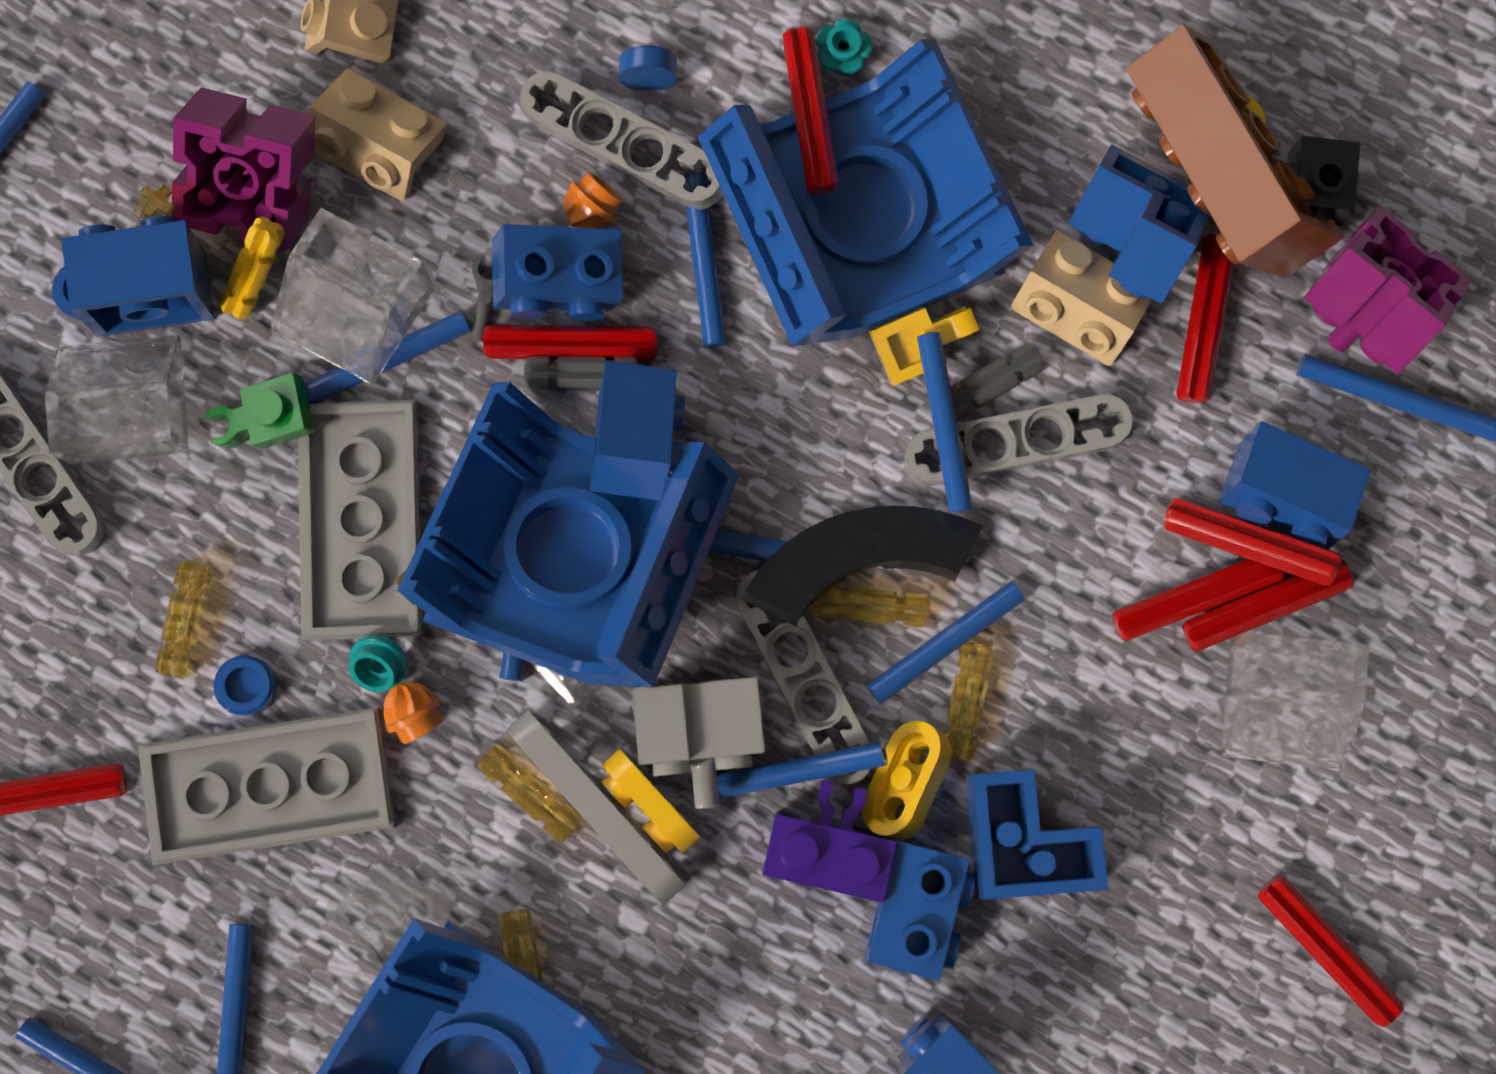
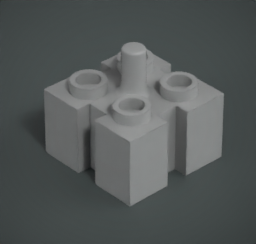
(699, 731)

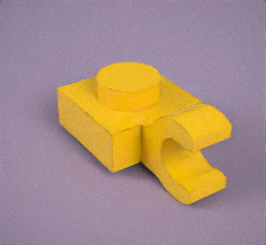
(898, 342)

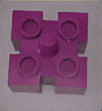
(241, 165)
(1386, 292)

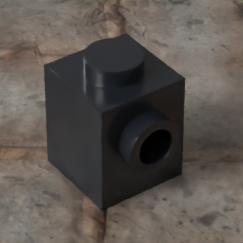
(1331, 172)

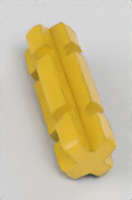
(252, 268)

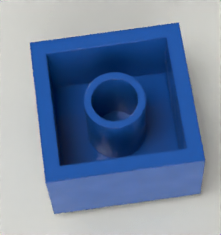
(137, 276)

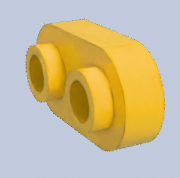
(906, 781)
(630, 784)

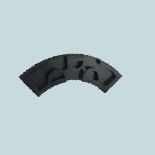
(856, 542)

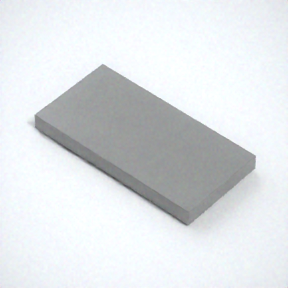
(359, 519)
(266, 786)

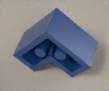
(1144, 218)
(1017, 856)

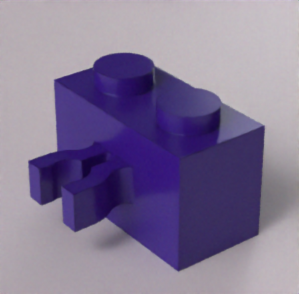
(830, 855)

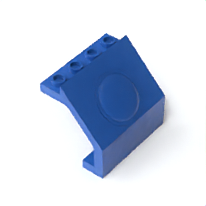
(911, 212)
(557, 570)
(468, 1010)

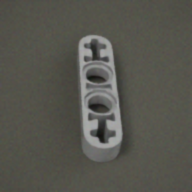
(619, 145)
(1015, 432)
(32, 452)
(795, 681)
(596, 807)

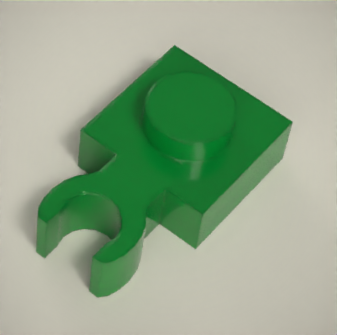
(269, 415)

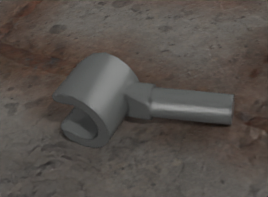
(484, 300)

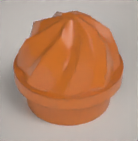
(591, 203)
(411, 711)

